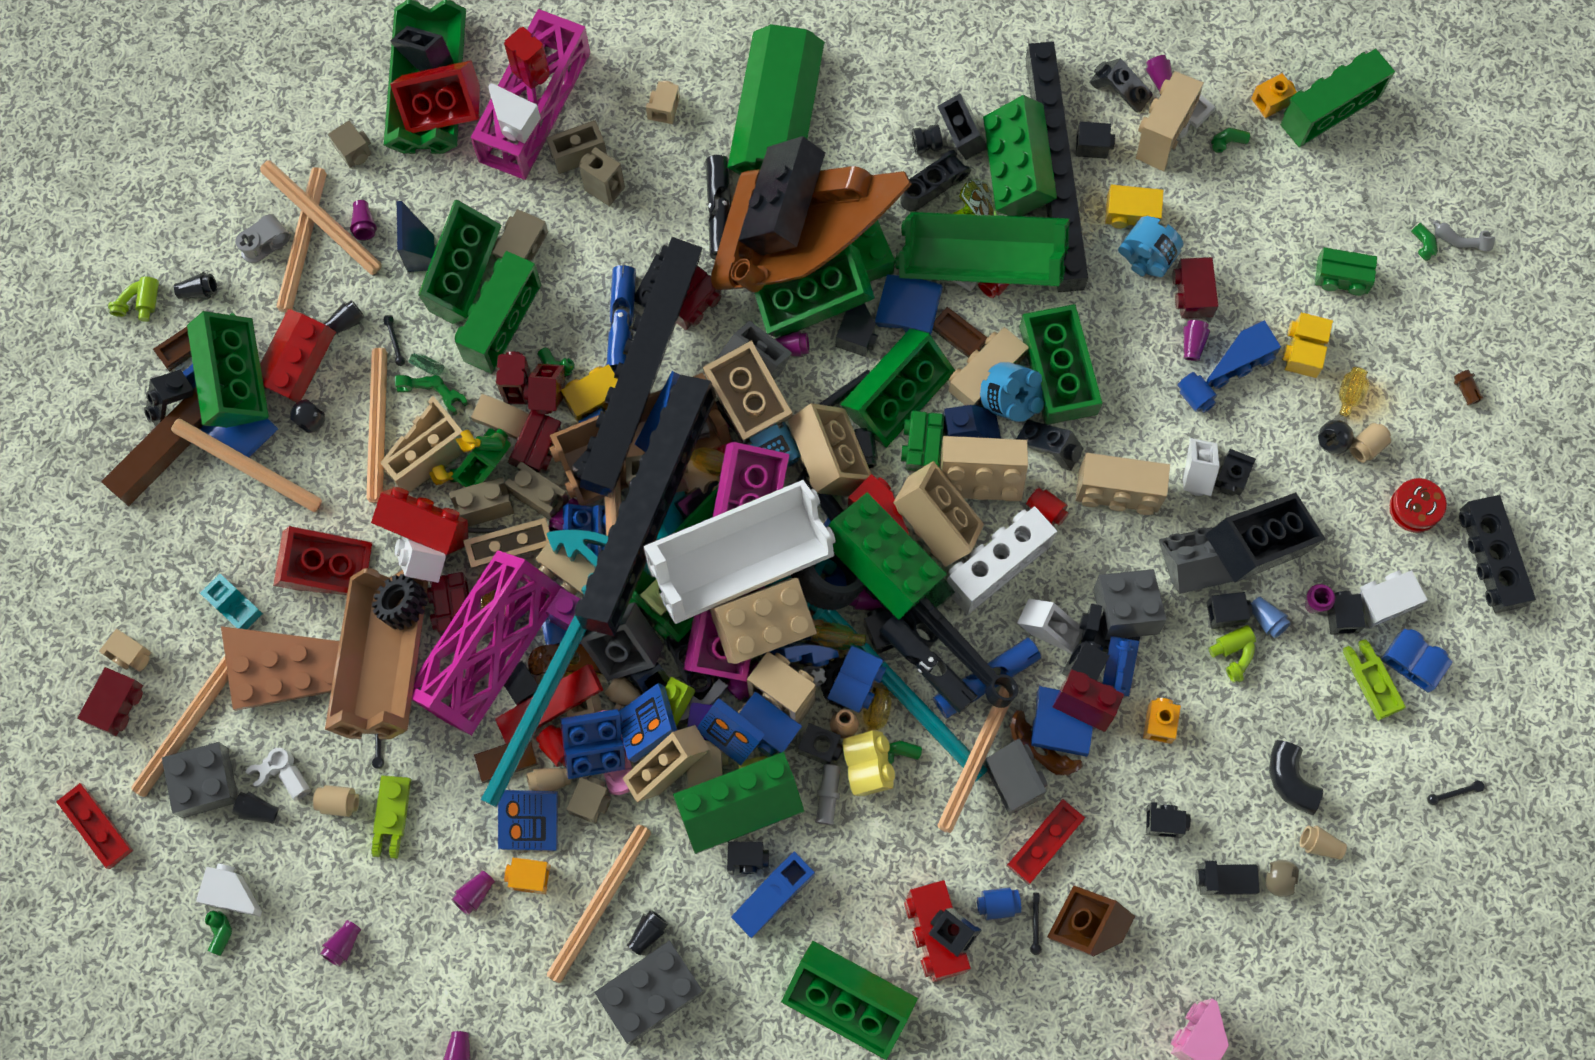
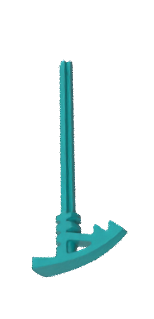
(574, 544)
(897, 685)

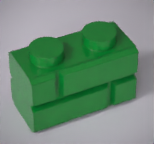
(1345, 271)
(924, 440)

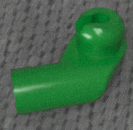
(1228, 135)
(1428, 239)
(547, 358)
(904, 749)
(221, 929)

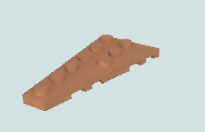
(276, 666)

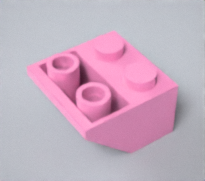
(1204, 1034)

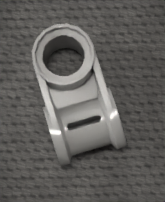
(263, 237)

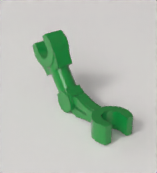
(406, 384)

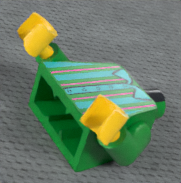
(483, 457)

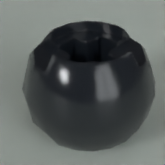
(307, 416)
(1344, 438)

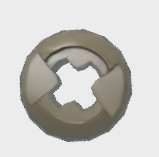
(1282, 878)

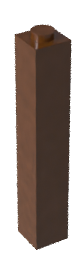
(153, 453)

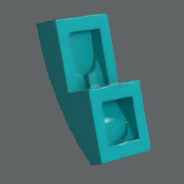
(231, 602)

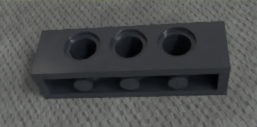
(1501, 539)

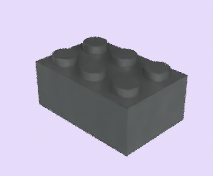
(649, 992)

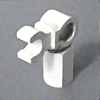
(281, 762)

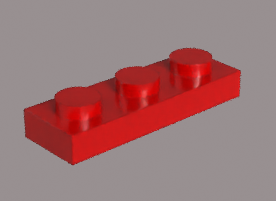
(94, 826)
(1045, 841)

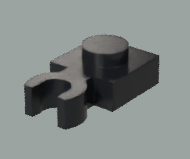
(694, 498)

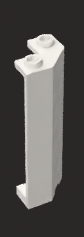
(739, 551)

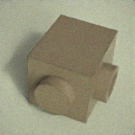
(350, 144)
(589, 799)

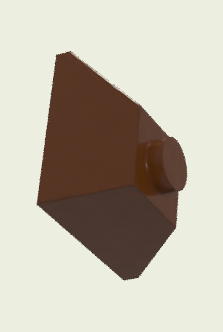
(1090, 922)

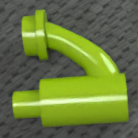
(146, 293)
(1239, 639)

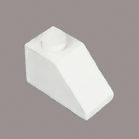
(515, 114)
(1201, 467)
(1050, 624)
(227, 891)

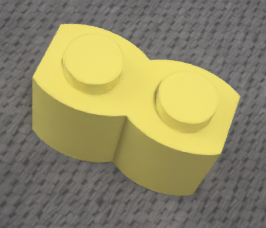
(868, 763)

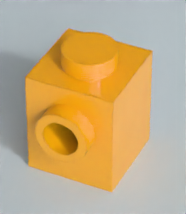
(1273, 95)
(1161, 720)

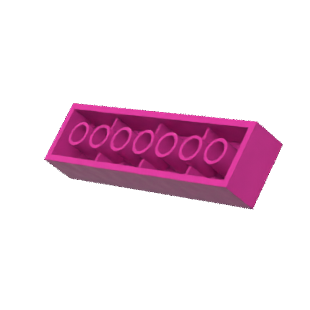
(745, 476)

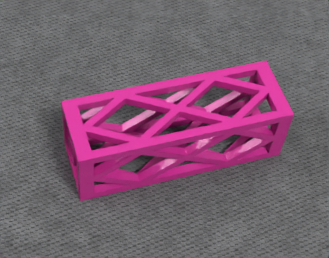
(572, 47)
(494, 656)

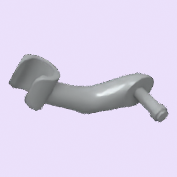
(1447, 234)

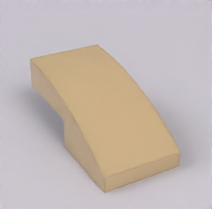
(499, 415)

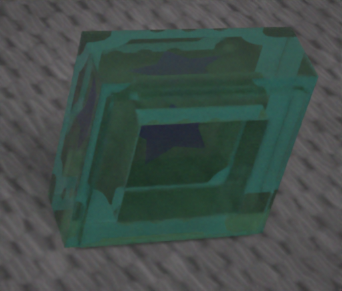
(426, 364)

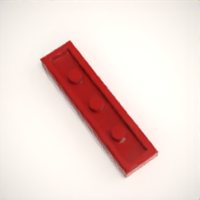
(569, 693)

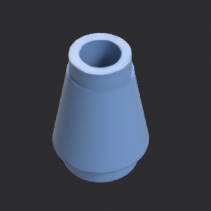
(1269, 617)

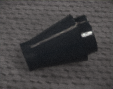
(198, 286)
(345, 317)
(254, 808)
(648, 930)

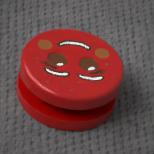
(1418, 505)

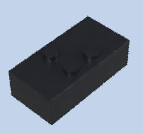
(782, 196)
(1265, 537)

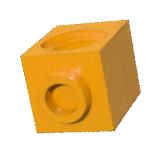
(527, 875)

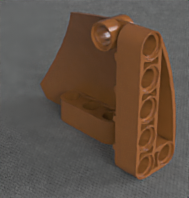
(840, 211)

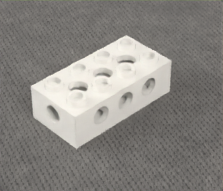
(1000, 559)

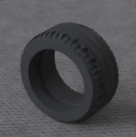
(824, 594)

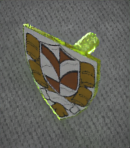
(976, 198)

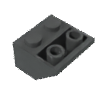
(772, 352)
(1193, 561)
(1016, 776)

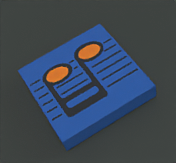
(646, 722)
(730, 731)
(528, 820)

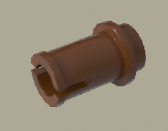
(1468, 387)

